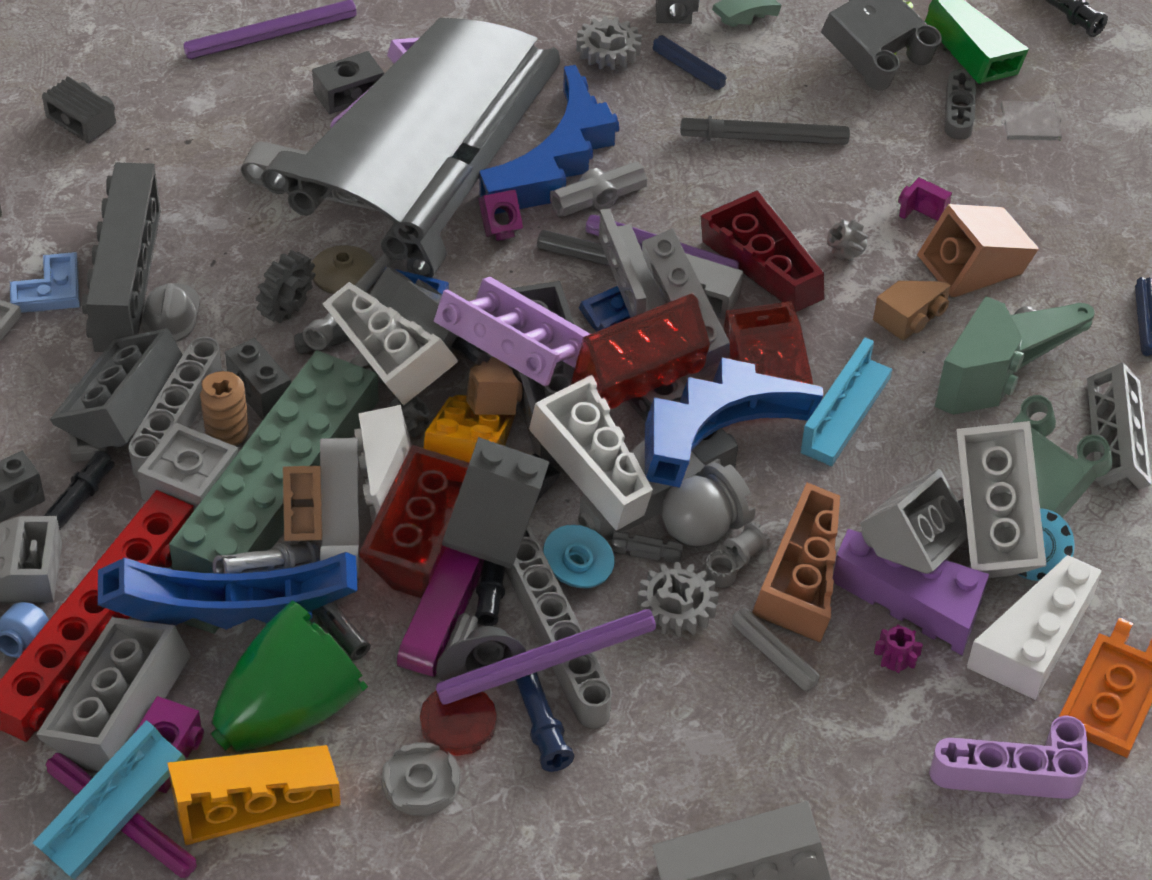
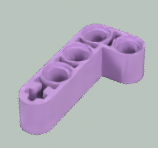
(962, 763)

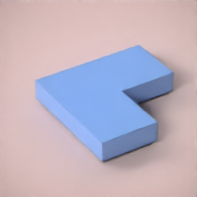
(55, 291)

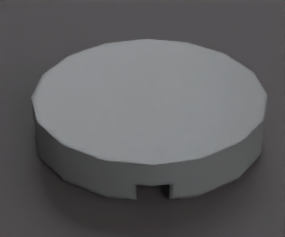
(421, 779)

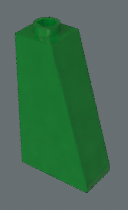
(976, 41)

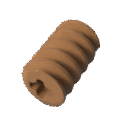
(224, 407)

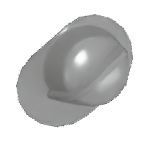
(171, 307)

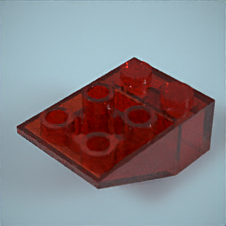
(770, 340)

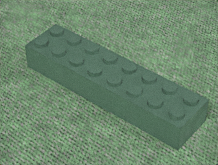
(247, 502)

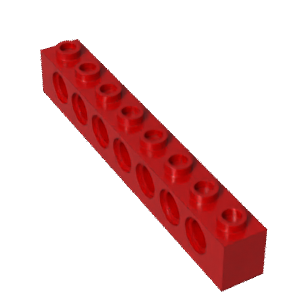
(80, 620)

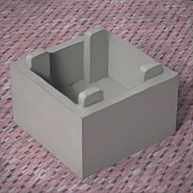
(185, 465)

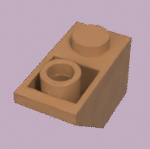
(910, 305)
(493, 389)

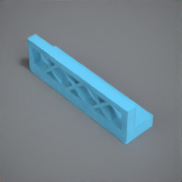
(844, 405)
(108, 800)

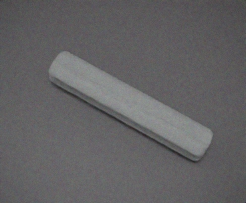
(775, 649)

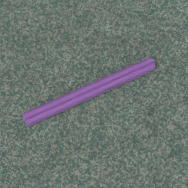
(269, 29)
(546, 656)

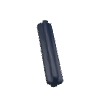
(689, 62)
(1144, 311)

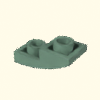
(742, 11)

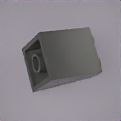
(495, 503)

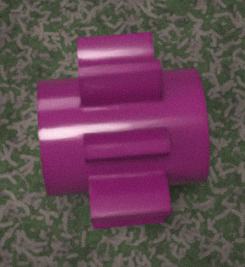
(898, 648)

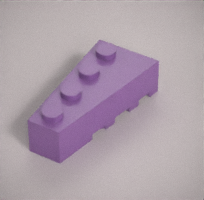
(939, 602)

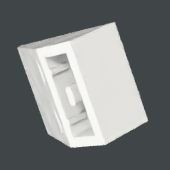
(385, 447)

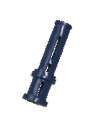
(546, 730)

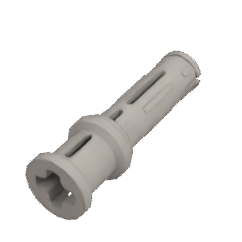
(278, 557)

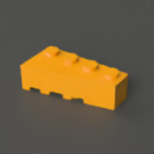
(251, 790)

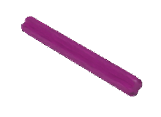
(136, 828)

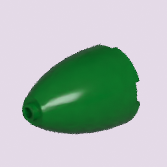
(284, 683)

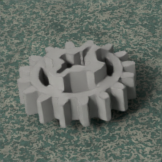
(608, 43)
(678, 598)

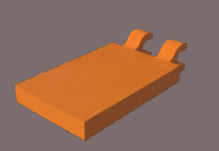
(1113, 691)

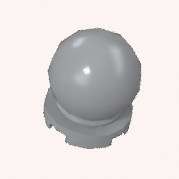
(707, 505)

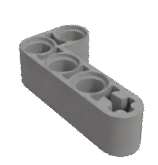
(340, 498)

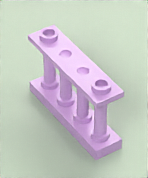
(512, 329)

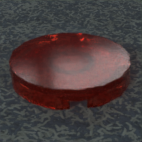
(459, 725)

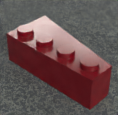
(765, 249)

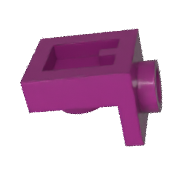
(924, 198)

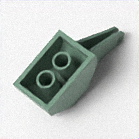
(996, 346)

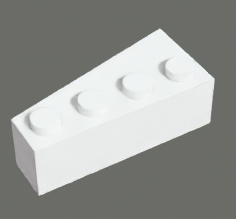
(592, 451)

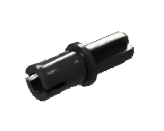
(490, 593)

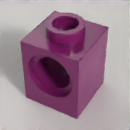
(506, 201)

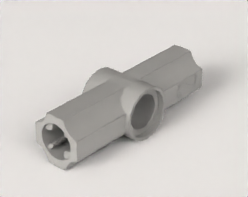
(598, 189)

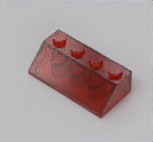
(645, 351)
(413, 521)

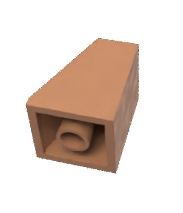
(976, 248)

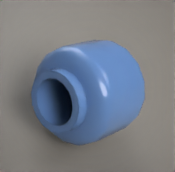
(19, 627)

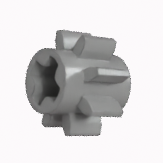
(847, 240)

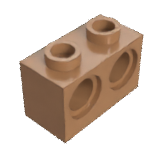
(302, 503)

